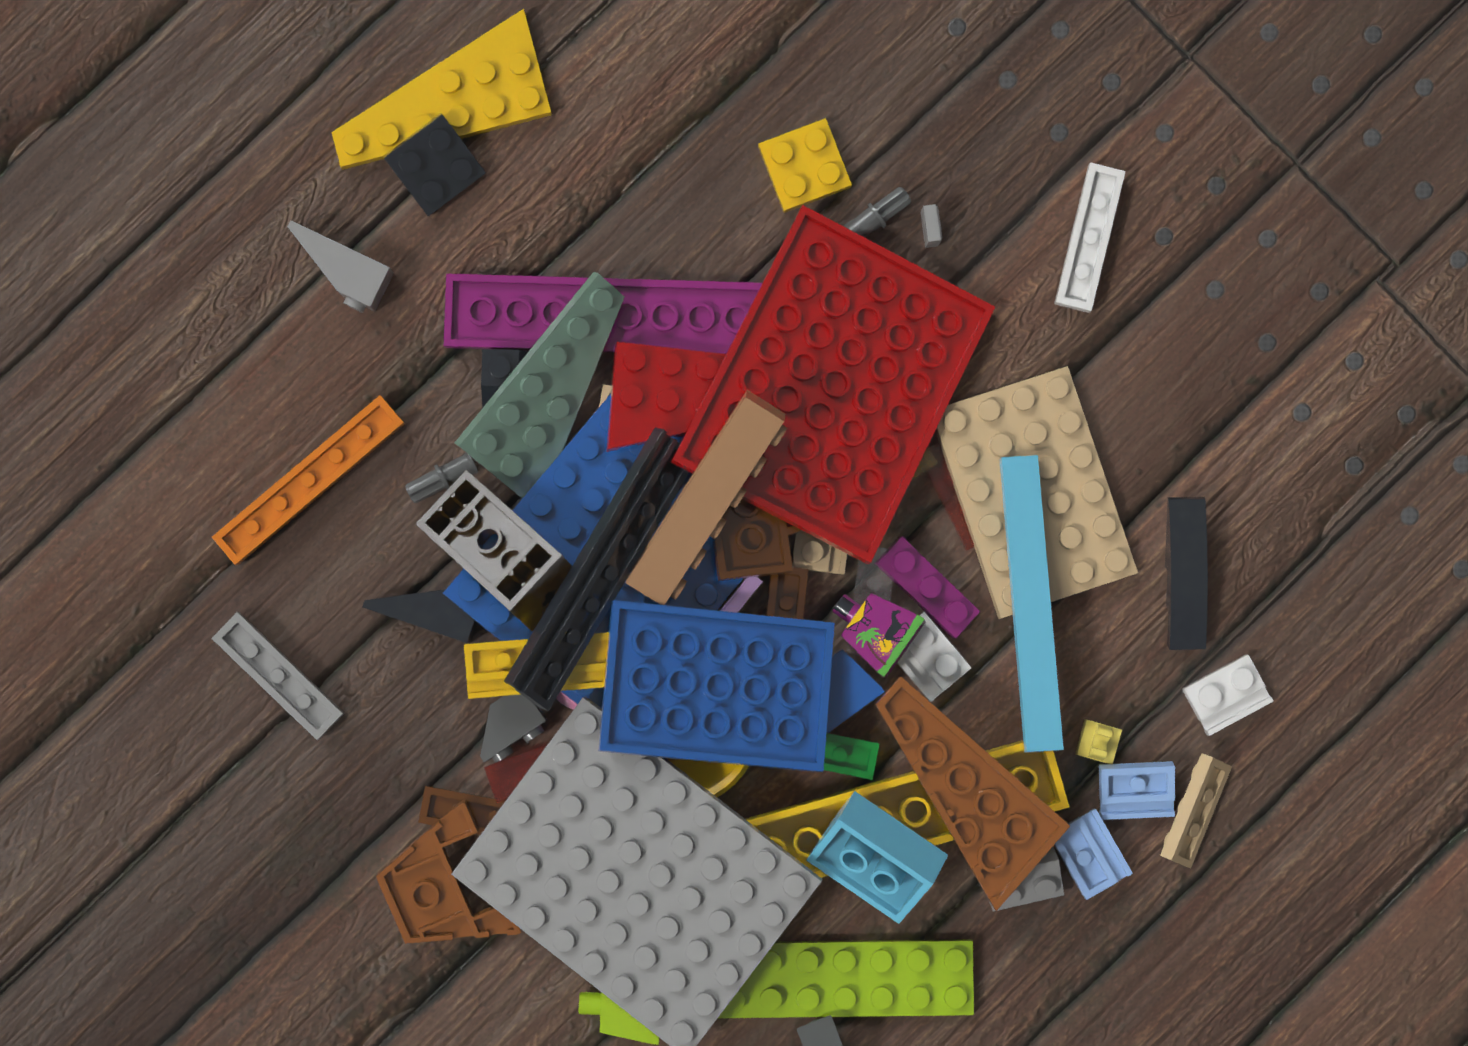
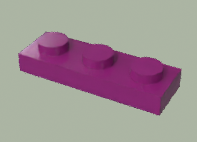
(927, 587)

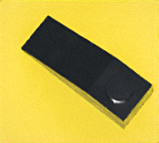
(429, 611)

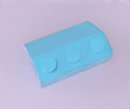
(877, 857)

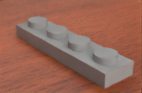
(278, 675)

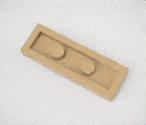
(1195, 810)

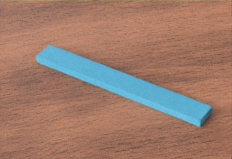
(1031, 604)

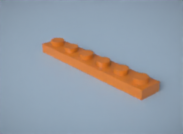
(308, 480)

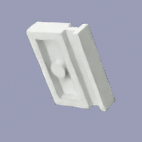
(932, 661)
(1227, 694)

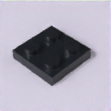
(434, 164)

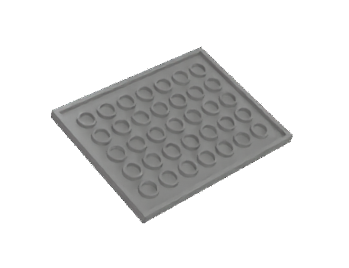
(636, 879)

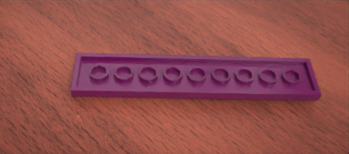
(517, 310)

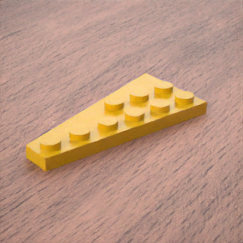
(476, 90)

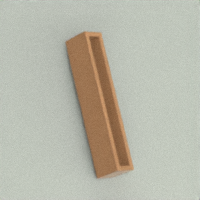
(706, 497)

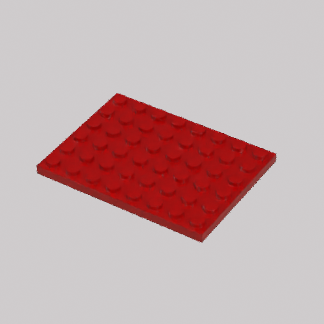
(860, 365)

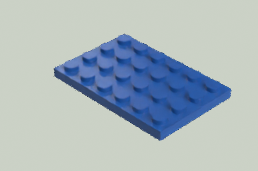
(716, 686)

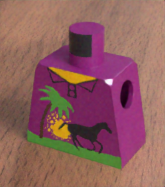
(878, 630)

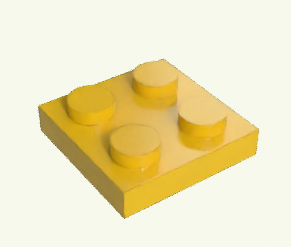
(804, 165)

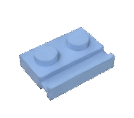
(1137, 790)
(1091, 855)

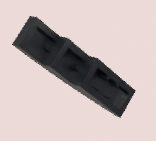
(1186, 573)

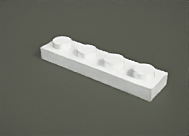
(1089, 237)

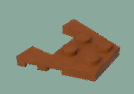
(424, 894)

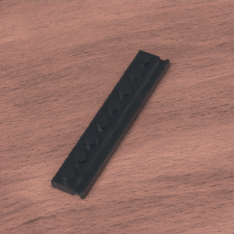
(598, 572)

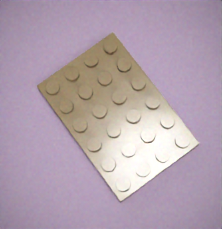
(1079, 514)

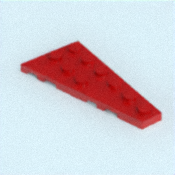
(656, 390)

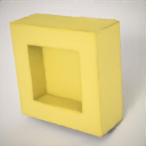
(1098, 742)

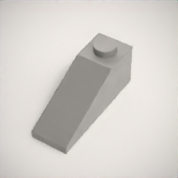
(350, 272)

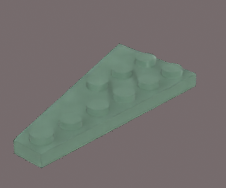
(538, 402)

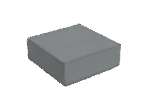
(931, 225)

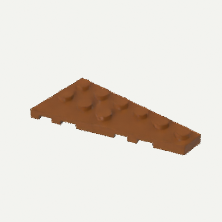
(985, 808)

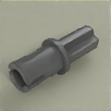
(878, 214)
(440, 478)

